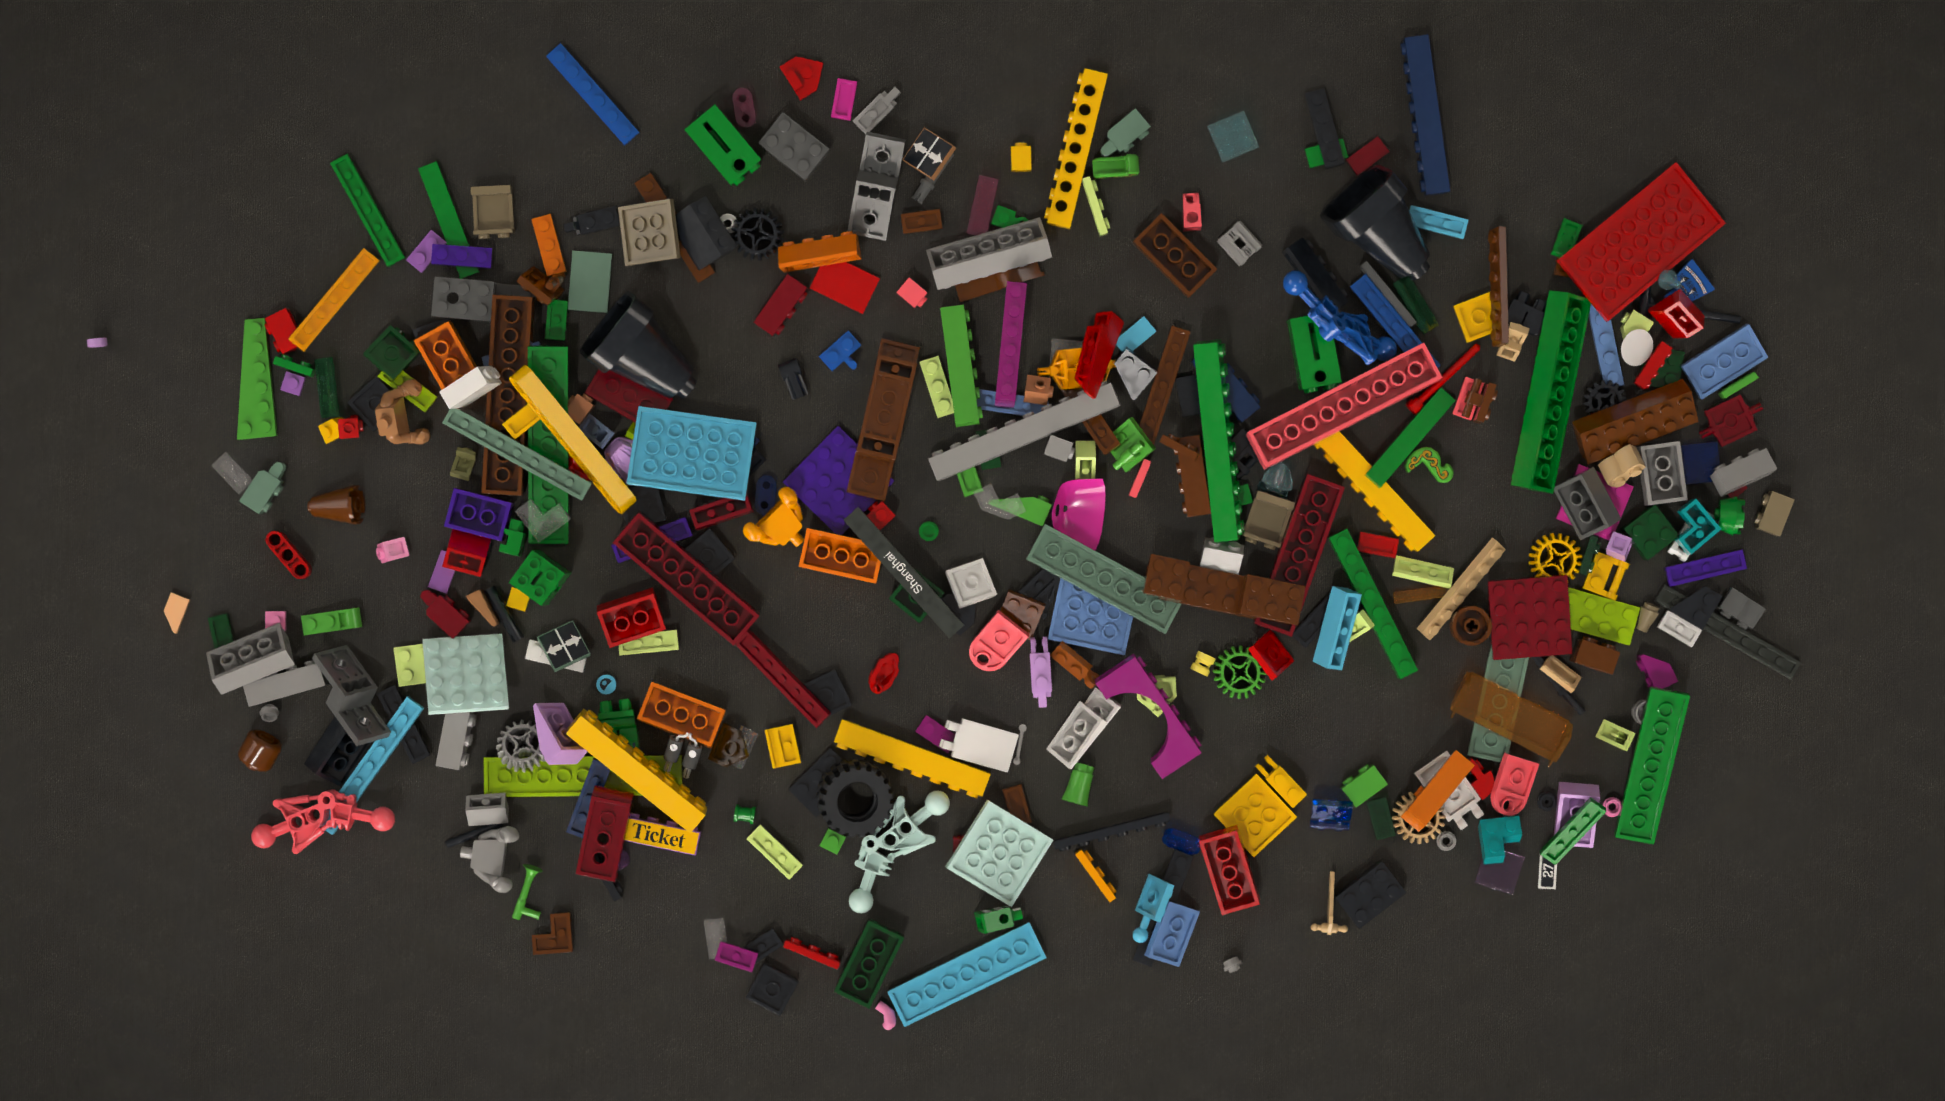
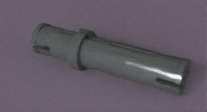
(926, 185)

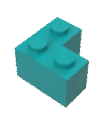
(1700, 528)
(1494, 834)

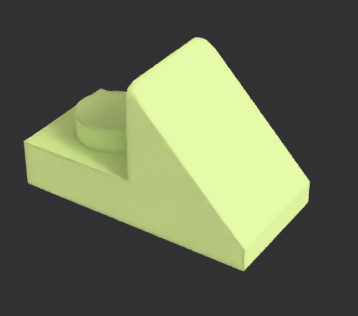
(1361, 624)

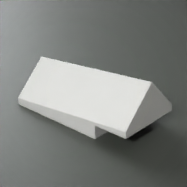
(1082, 727)

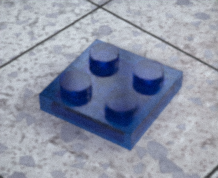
(1699, 461)

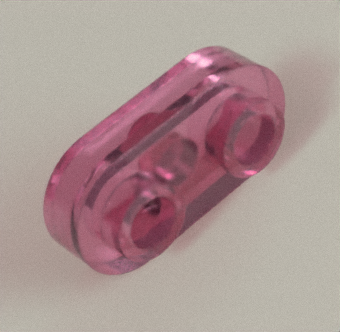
(744, 108)

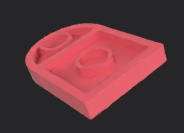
(997, 641)
(1513, 784)

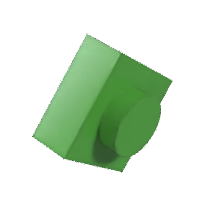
(832, 841)

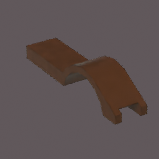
(997, 281)

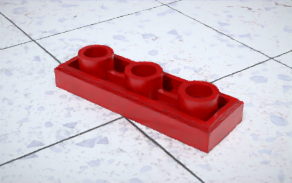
(812, 952)

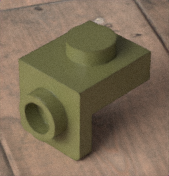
(463, 463)

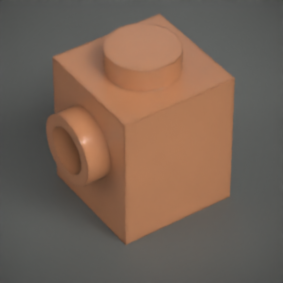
(1038, 390)
(579, 407)

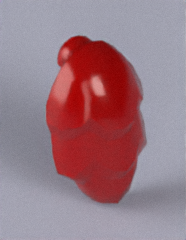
(884, 673)

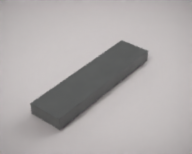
(1387, 293)

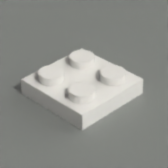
(971, 583)

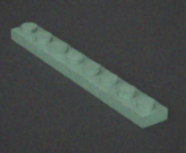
(517, 453)

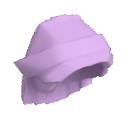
(618, 456)

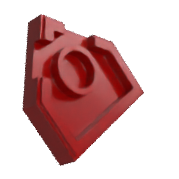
(802, 75)

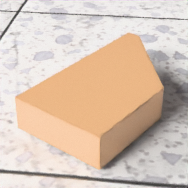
(175, 610)

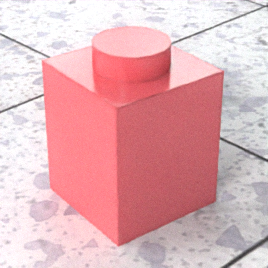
(912, 293)

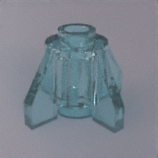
(1277, 480)

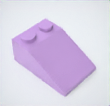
(552, 724)
(1569, 800)

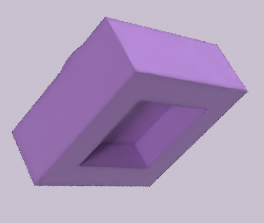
(293, 383)

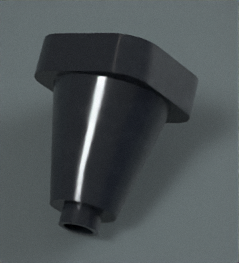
(1379, 222)
(638, 349)

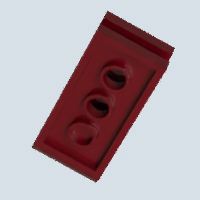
(609, 815)

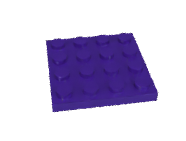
(824, 479)

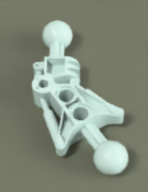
(876, 863)

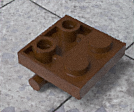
(541, 286)
(1481, 401)

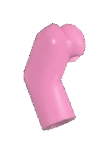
(889, 1015)

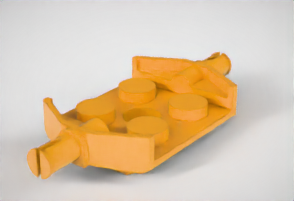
(1064, 368)

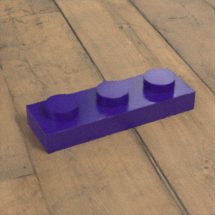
(461, 256)

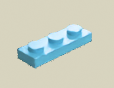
(1439, 222)

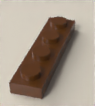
(1097, 427)

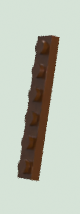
(652, 192)
(1499, 291)
(1164, 382)

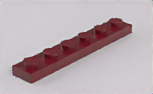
(783, 678)

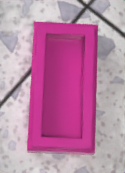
(844, 99)

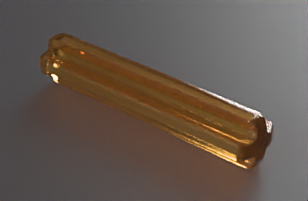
(1419, 594)

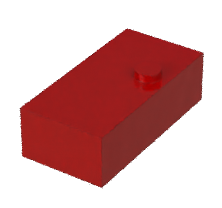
(1229, 870)

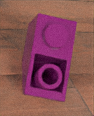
(1658, 672)

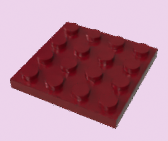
(1529, 617)

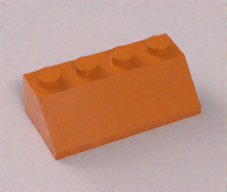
(819, 252)
(839, 556)

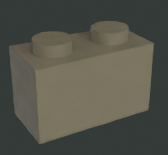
(1773, 513)

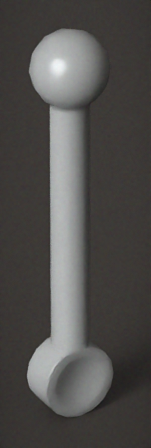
(1016, 760)

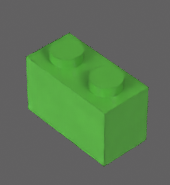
(1363, 785)

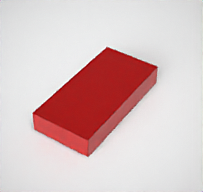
(1377, 545)

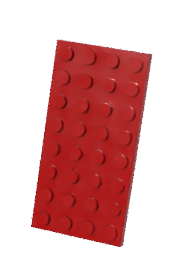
(1641, 241)

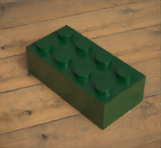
(869, 963)

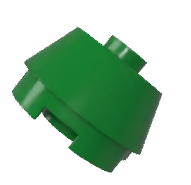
(1730, 515)

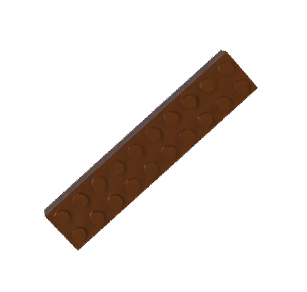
(509, 341)

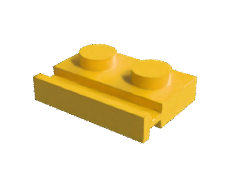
(782, 746)

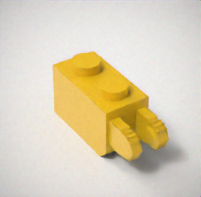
(1282, 783)

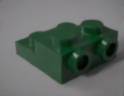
(392, 352)

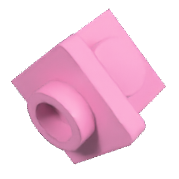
(392, 550)

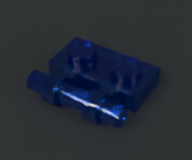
(1333, 811)

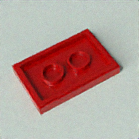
(845, 285)

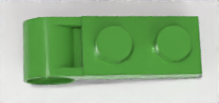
(331, 621)

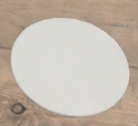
(1637, 347)

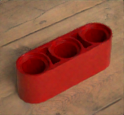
(279, 551)

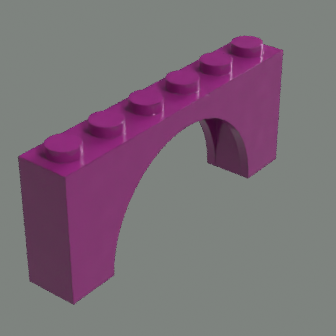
(1010, 344)
(1131, 677)

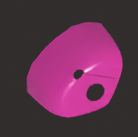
(1085, 510)

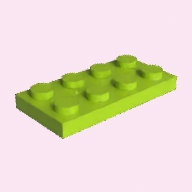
(1602, 616)

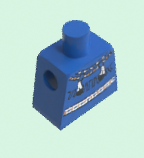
(1692, 281)

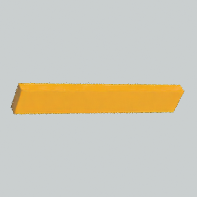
(333, 300)

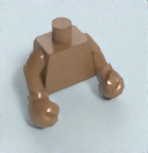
(392, 415)

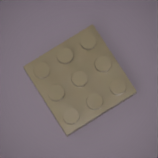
(649, 232)

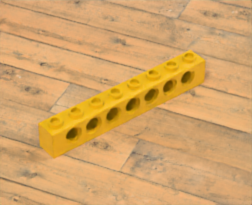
(1097, 81)

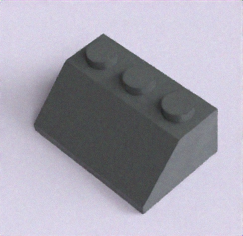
(1587, 503)

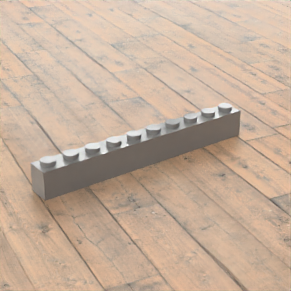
(1023, 432)

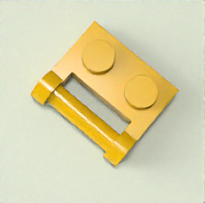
(1597, 579)

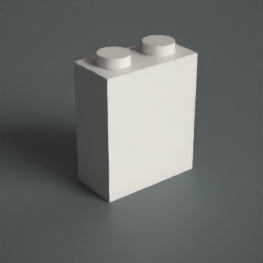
(471, 387)

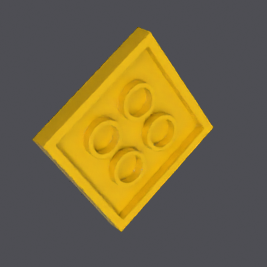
(1256, 813)

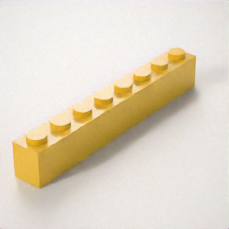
(1384, 499)
(911, 757)

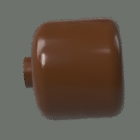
(259, 750)

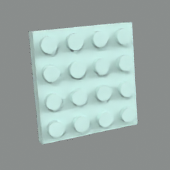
(465, 674)
(999, 853)

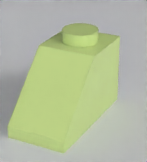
(1633, 321)
(1085, 460)

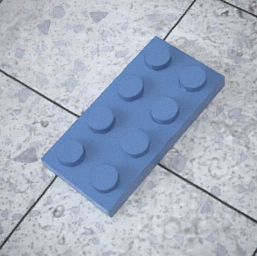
(1724, 361)

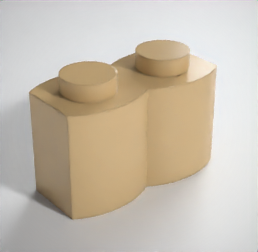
(1621, 466)

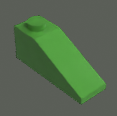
(1036, 509)

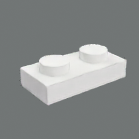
(1679, 628)

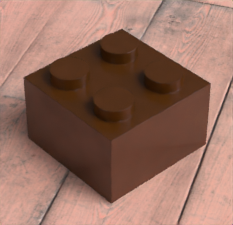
(1595, 656)

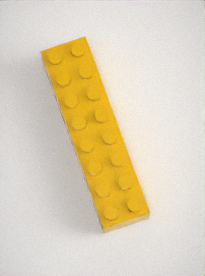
(637, 770)

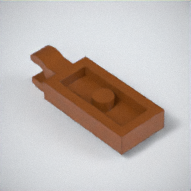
(1074, 664)

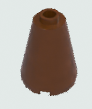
(339, 505)

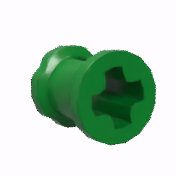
(744, 814)

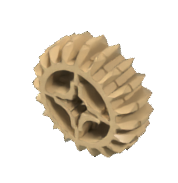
(1408, 831)

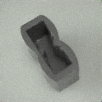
(1741, 608)

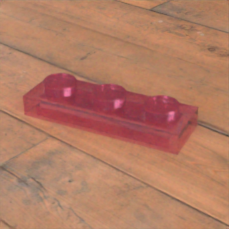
(982, 205)

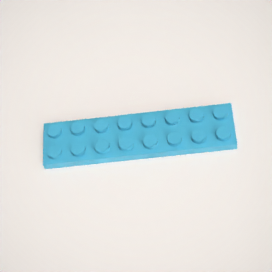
(966, 974)

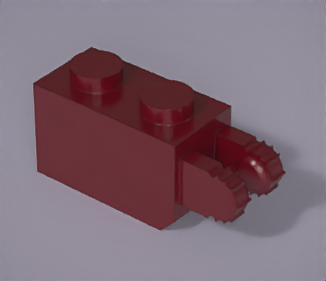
(445, 614)

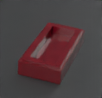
(1367, 155)

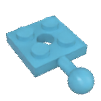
(1152, 904)

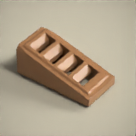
(481, 603)

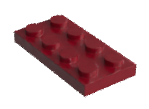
(624, 395)

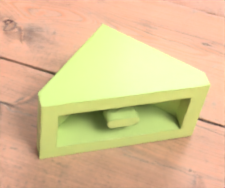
(1615, 735)

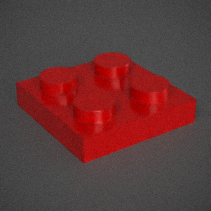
(1271, 655)

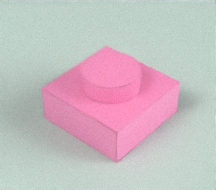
(275, 617)

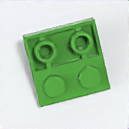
(1133, 446)

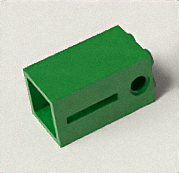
(723, 145)
(1312, 355)
(540, 577)

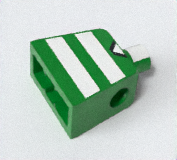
(988, 919)

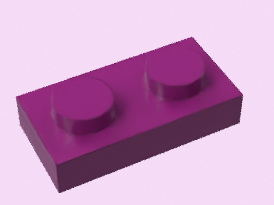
(934, 732)
(736, 956)

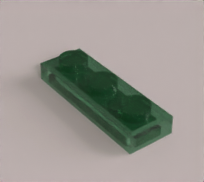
(1416, 304)
(327, 387)

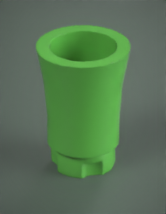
(1079, 785)

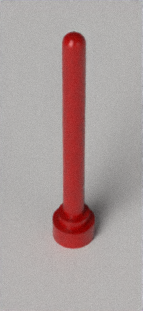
(1416, 404)

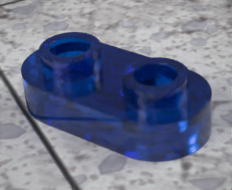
(767, 495)
(1181, 841)

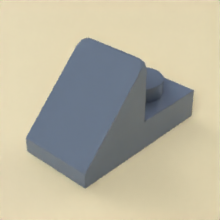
(596, 431)

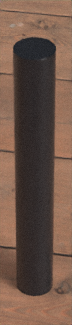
(471, 834)

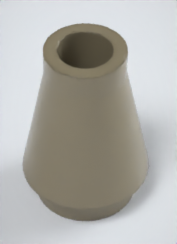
(1647, 616)

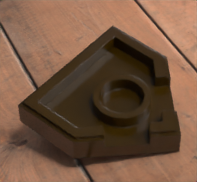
(729, 746)

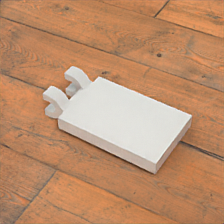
(981, 744)
(1460, 801)

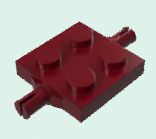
(1730, 420)

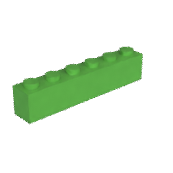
(960, 366)

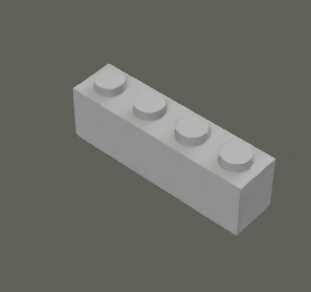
(285, 683)

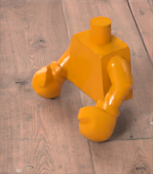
(779, 523)

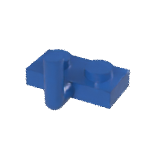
(841, 351)

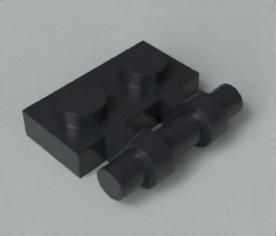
(1242, 447)

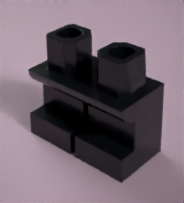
(1533, 317)

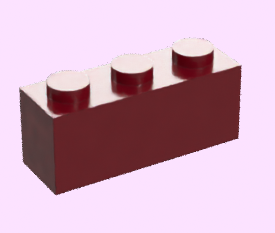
(781, 306)
(720, 512)

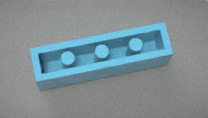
(1337, 628)

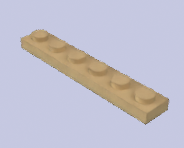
(1461, 588)

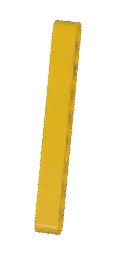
(572, 439)

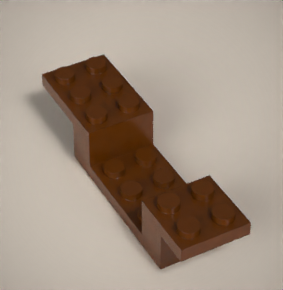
(883, 420)
(1223, 591)

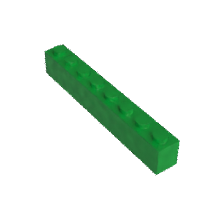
(1372, 603)

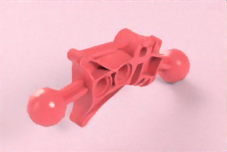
(342, 814)

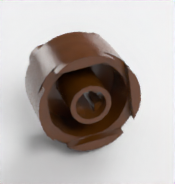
(1476, 635)

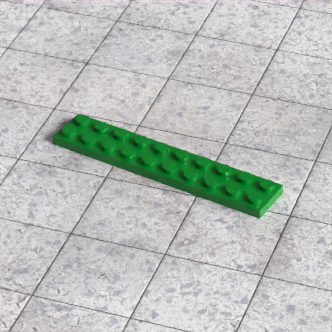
(551, 368)

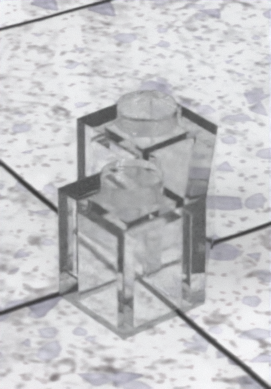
(990, 503)

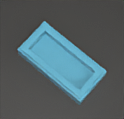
(1135, 335)

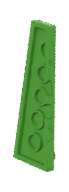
(256, 399)

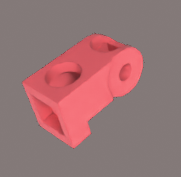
(1191, 212)

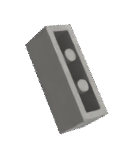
(1743, 471)

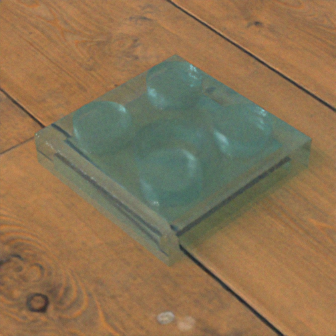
(1233, 136)

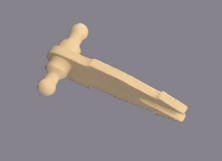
(1330, 927)

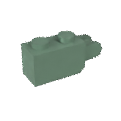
(1125, 133)
(264, 488)

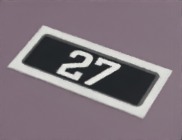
(1547, 874)

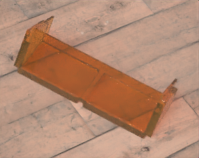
(1512, 716)

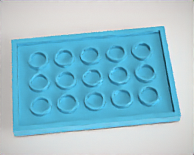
(691, 453)

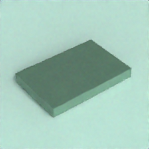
(590, 281)

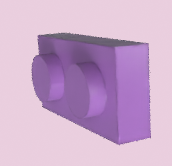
(421, 256)

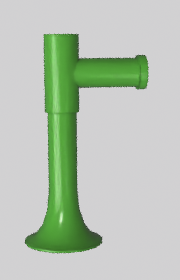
(520, 908)

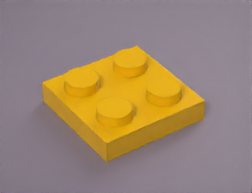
(1474, 317)

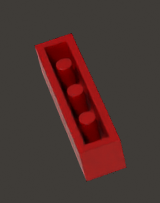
(1652, 365)

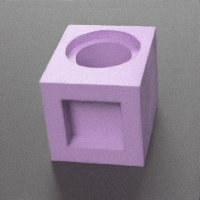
(1619, 546)

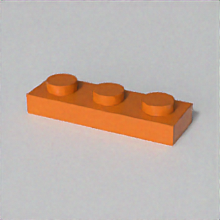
(549, 245)

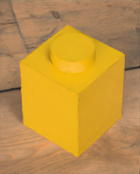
(1020, 158)

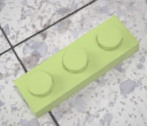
(1096, 206)
(937, 386)
(1423, 571)
(652, 643)
(774, 851)

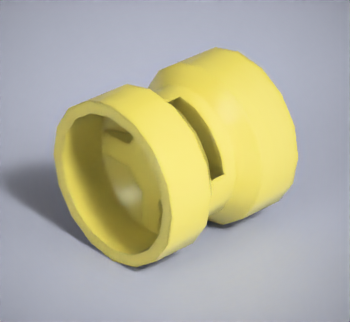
(1205, 659)

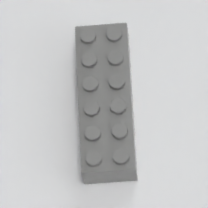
(989, 253)

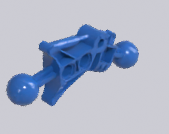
(1342, 326)

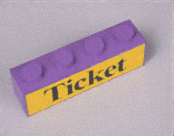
(662, 835)

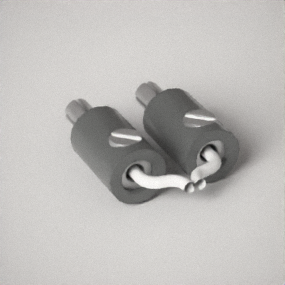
(673, 751)

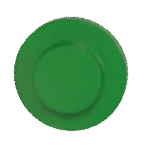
(928, 531)

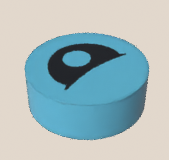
(606, 684)

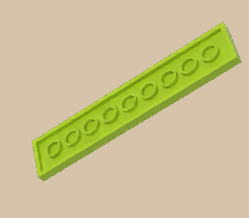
(556, 779)

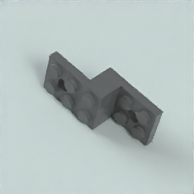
(876, 186)
(474, 298)
(351, 695)

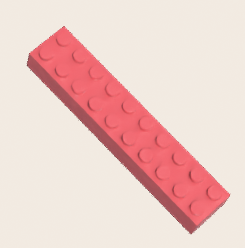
(1344, 406)

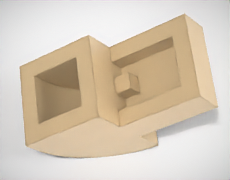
(1517, 336)

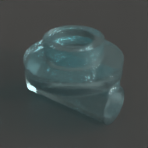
(1668, 280)

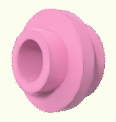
(1612, 813)

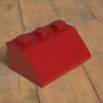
(631, 617)

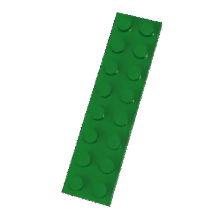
(1652, 765)

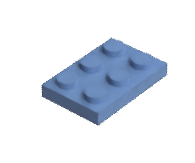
(1172, 934)

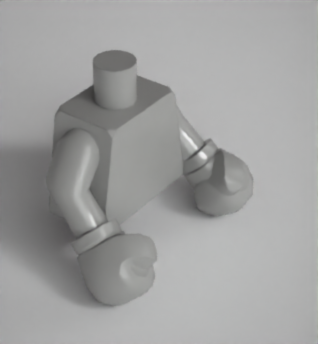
(489, 856)

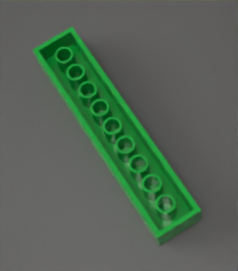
(1551, 391)
(1218, 440)

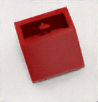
(1678, 315)
(466, 552)

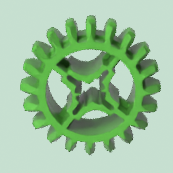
(1229, 686)

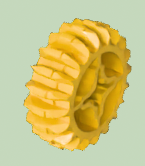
(1550, 551)

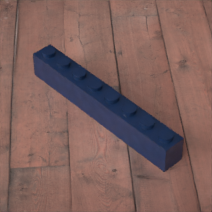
(1426, 115)

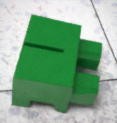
(516, 539)

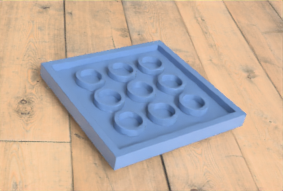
(1088, 621)

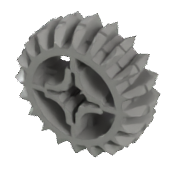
(511, 736)

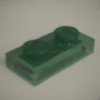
(1592, 548)
(1381, 818)

